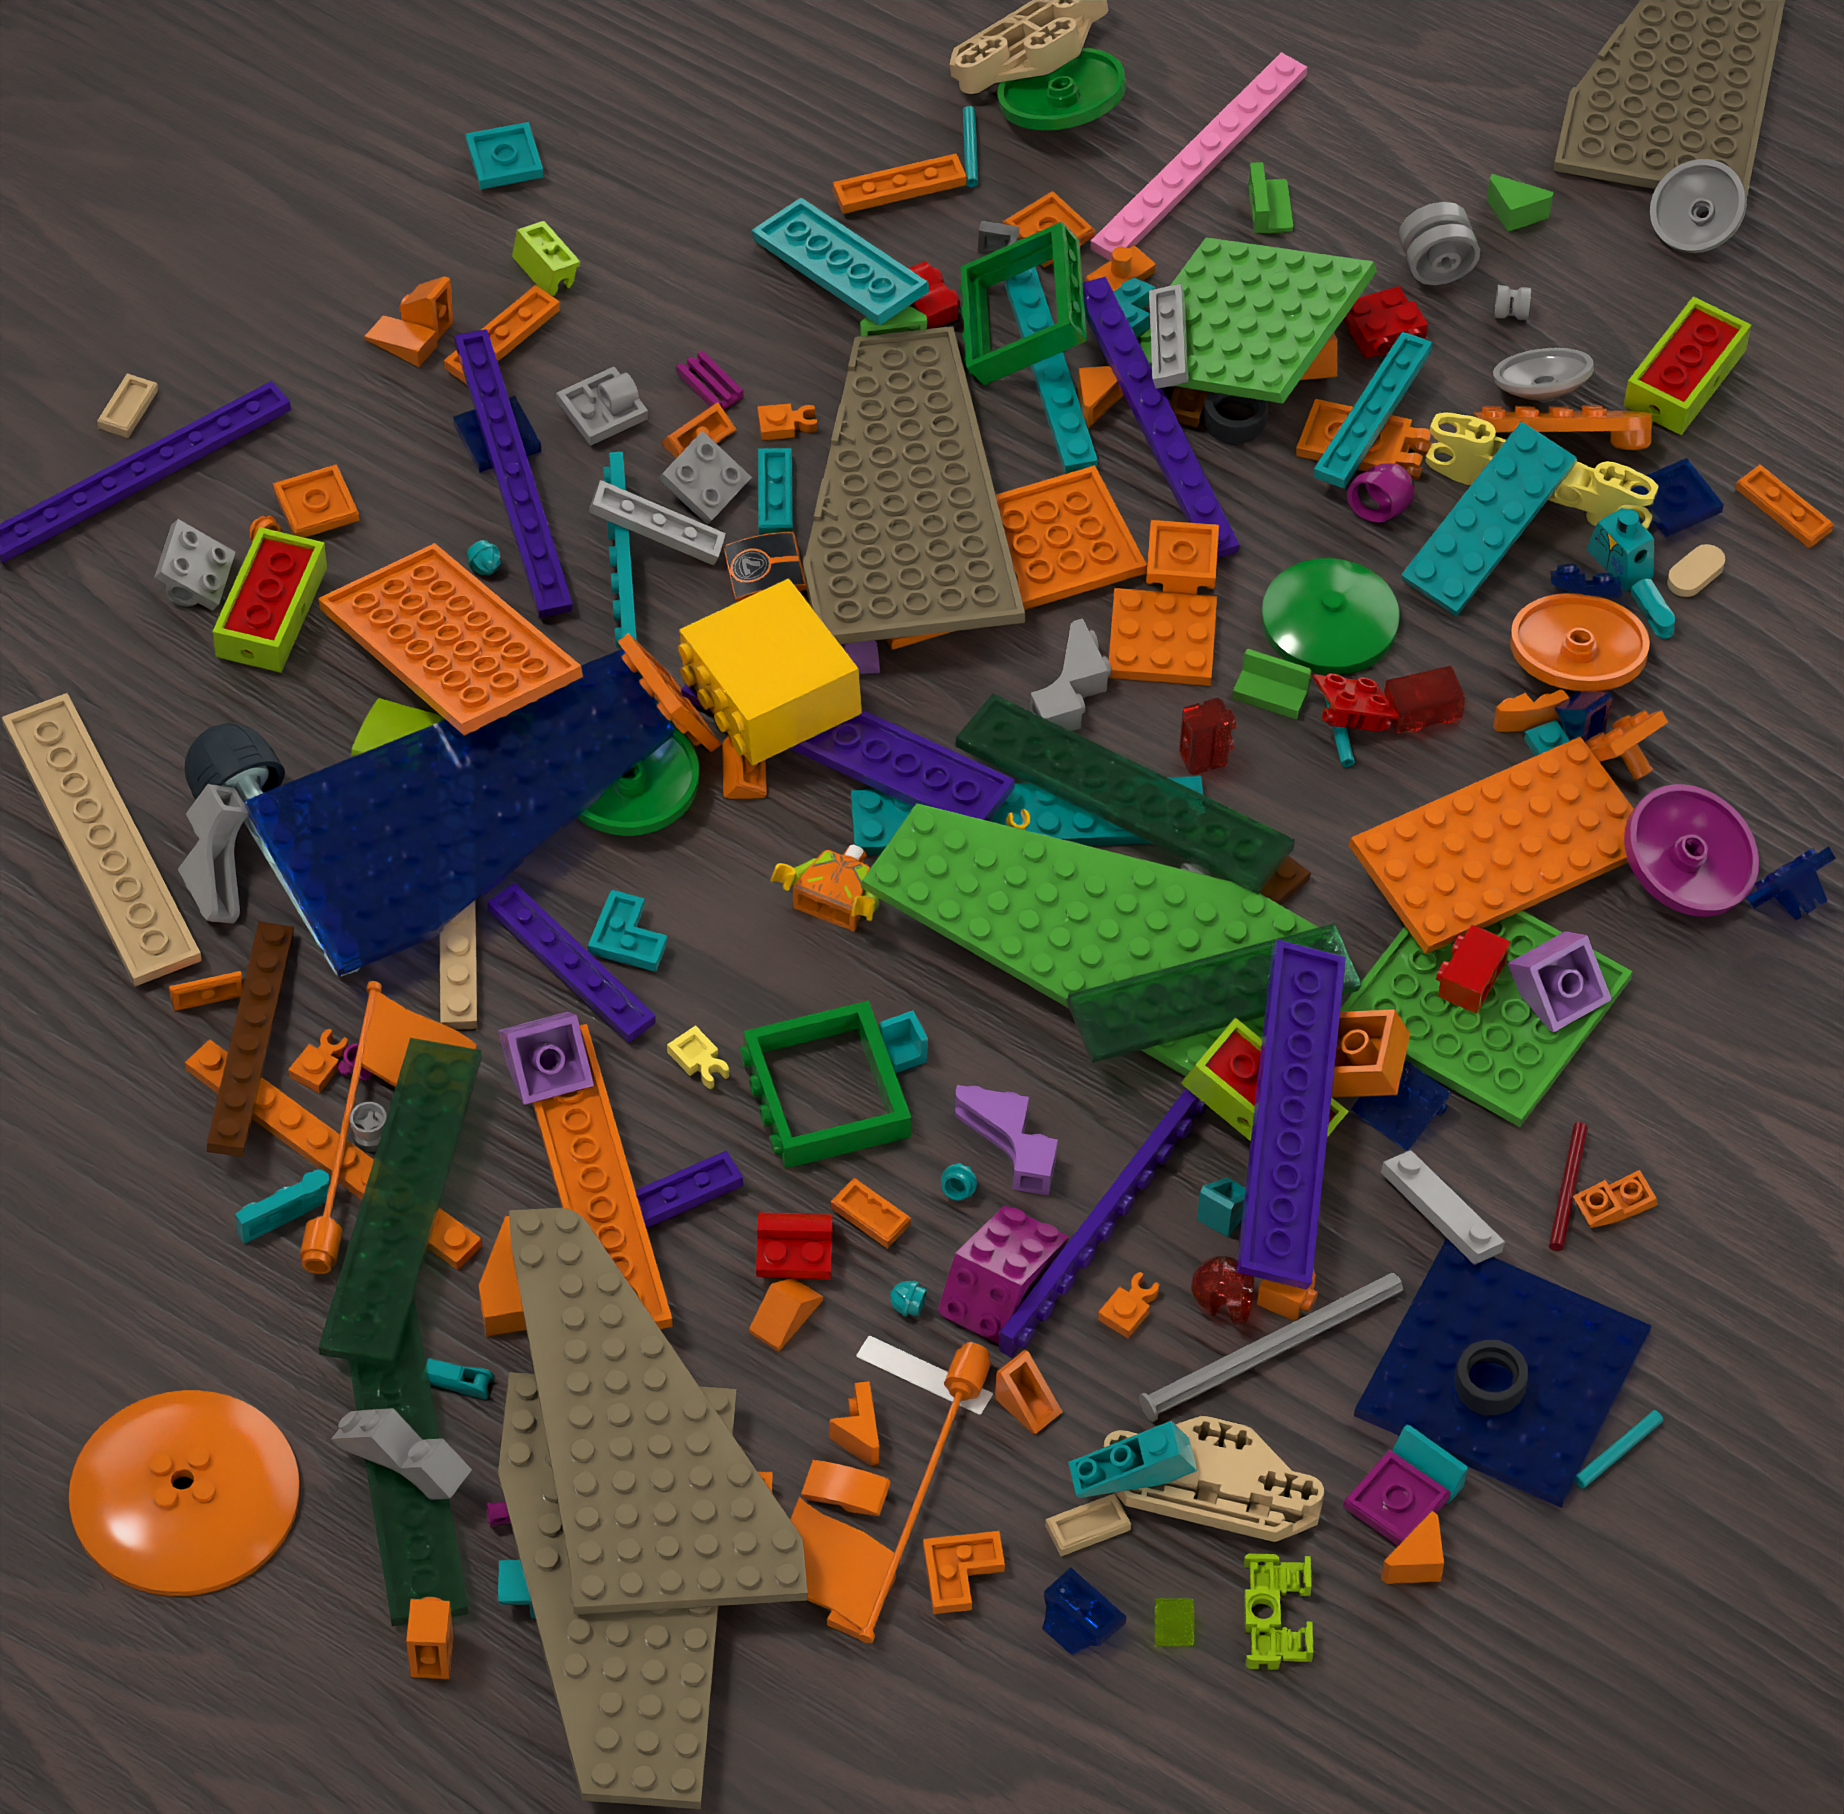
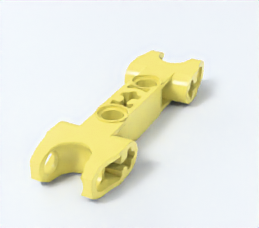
(1589, 489)

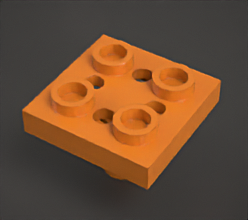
(1624, 741)

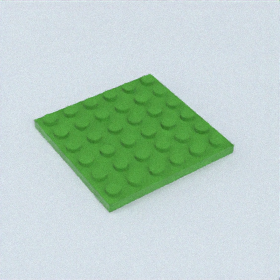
(1261, 314)
(1502, 1052)

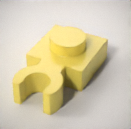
(697, 1053)

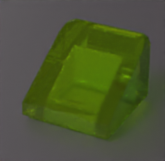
(1174, 1622)

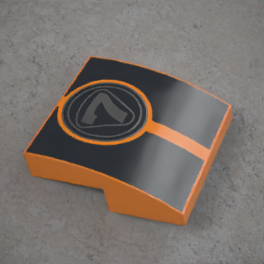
(764, 562)

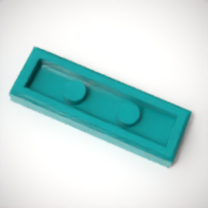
(774, 490)

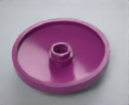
(1691, 850)

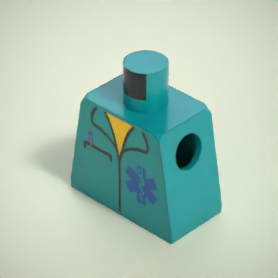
(1623, 547)

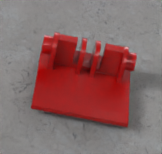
(1355, 703)

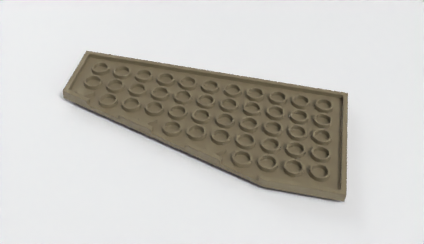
(1673, 90)
(907, 501)
(624, 1681)

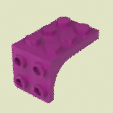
(997, 1270)

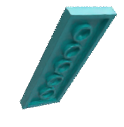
(840, 261)
(1488, 519)

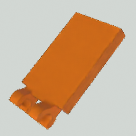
(1389, 447)

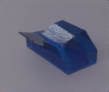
(1079, 1613)

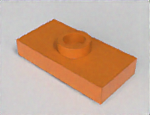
(870, 1212)

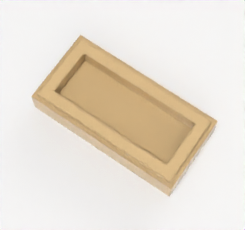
(127, 405)
(1088, 1524)

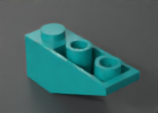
(1135, 1462)

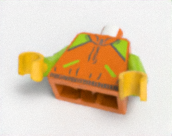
(830, 887)

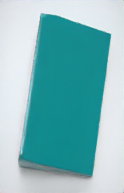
(1431, 1460)

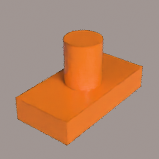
(1124, 266)

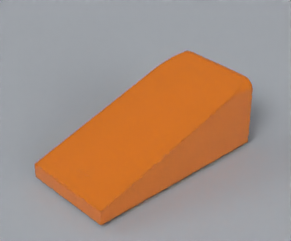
(403, 339)

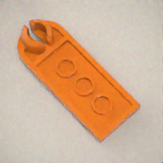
(1628, 428)

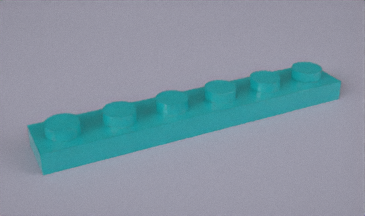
(1373, 410)

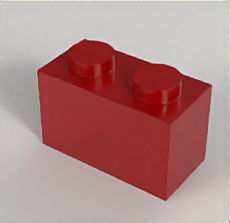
(1473, 968)

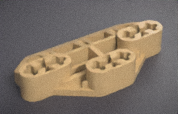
(1025, 43)
(1230, 1483)

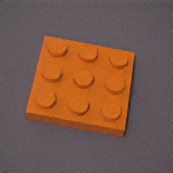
(1162, 636)
(667, 692)

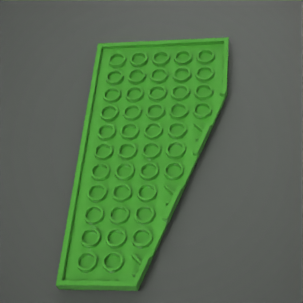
(1067, 910)

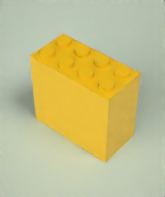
(769, 672)

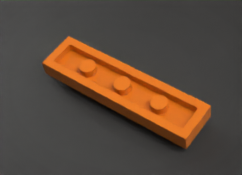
(899, 183)
(513, 326)

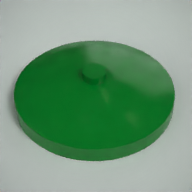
(1067, 96)
(1330, 616)
(649, 793)

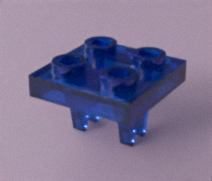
(1795, 884)

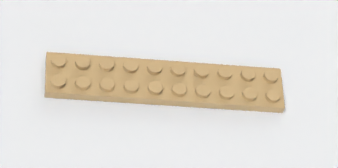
(101, 839)

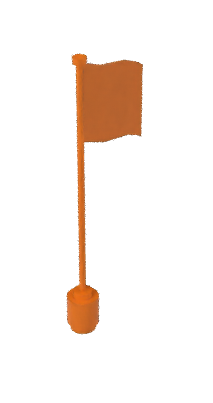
(381, 1051)
(847, 1566)

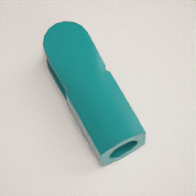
(1654, 608)
(452, 1377)

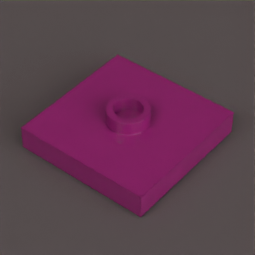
(1395, 1497)

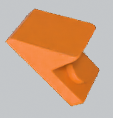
(859, 1430)

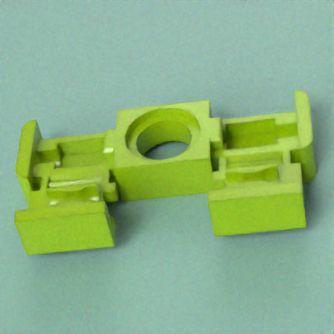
(1265, 1588)

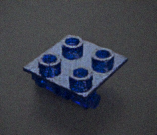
(1407, 1113)

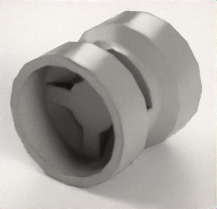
(1520, 302)
(367, 1125)

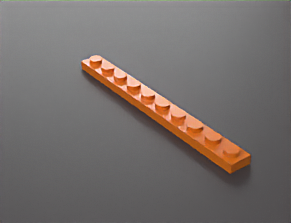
(319, 1145)

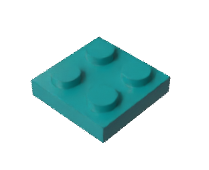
(504, 155)

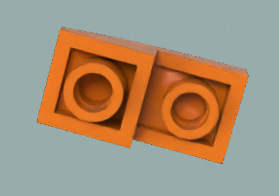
(1523, 714)
(1615, 1202)
(846, 1486)

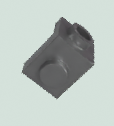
(996, 236)

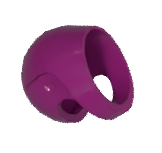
(1388, 486)

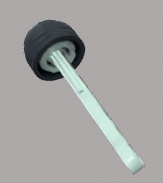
(242, 760)

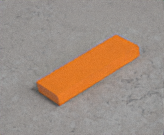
(1784, 506)

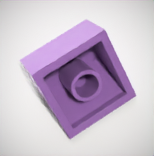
(1560, 979)
(546, 1057)

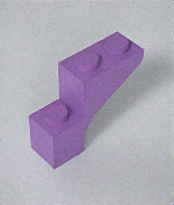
(1003, 1122)

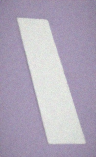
(915, 1371)

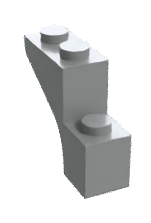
(1082, 676)
(211, 863)
(391, 1442)

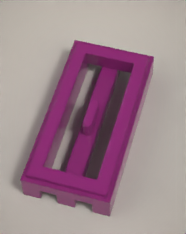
(714, 378)

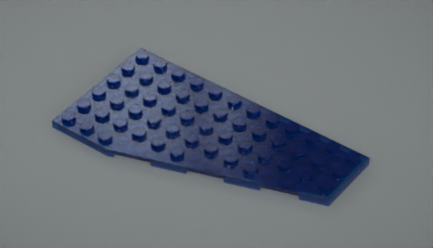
(436, 818)

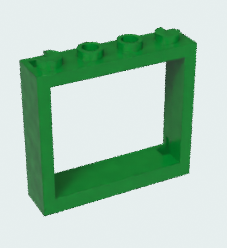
(1051, 243)
(838, 1139)

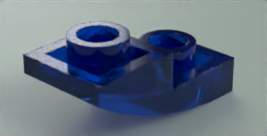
(1574, 580)

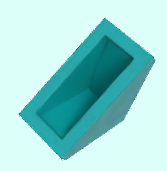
(1221, 1205)

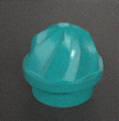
(483, 557)
(958, 1181)
(908, 1298)

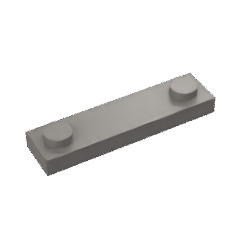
(1168, 336)
(657, 522)
(1442, 1207)

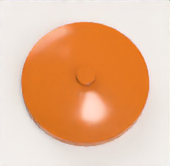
(1579, 642)

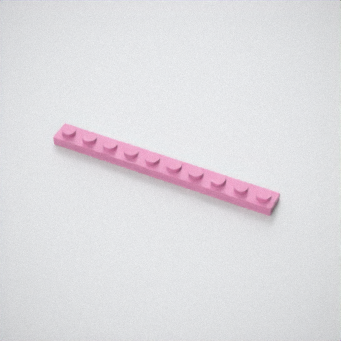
(1200, 156)

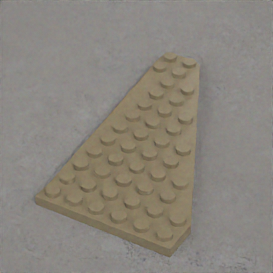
(641, 1464)

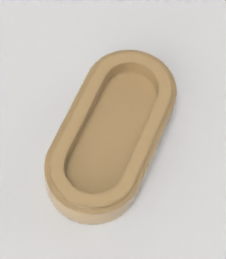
(1696, 570)

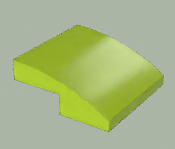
(390, 722)

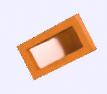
(1097, 392)
(783, 1312)
(1026, 1393)
(1418, 1556)

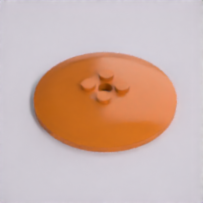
(194, 1536)

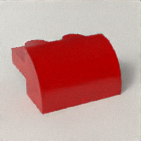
(794, 1245)

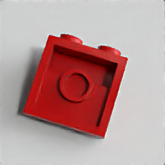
(1380, 319)

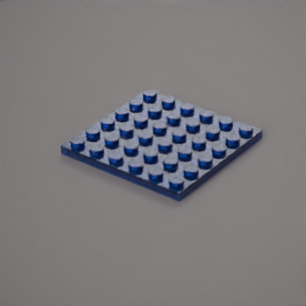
(1574, 1359)

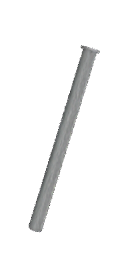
(1270, 1346)

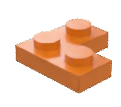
(955, 1558)

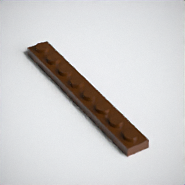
(250, 1039)

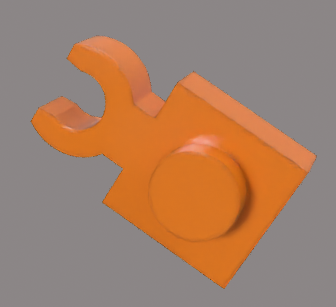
(781, 422)
(318, 1065)
(1128, 1309)

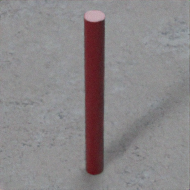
(1568, 1186)

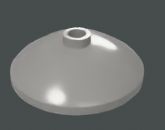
(1687, 193)
(1543, 373)

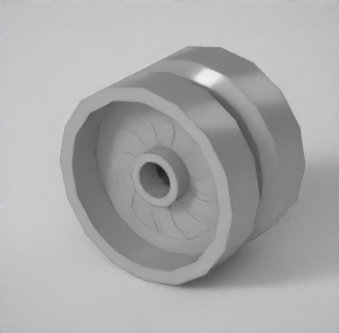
(1439, 243)

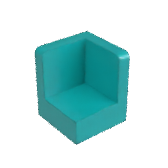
(904, 1041)
(512, 1585)

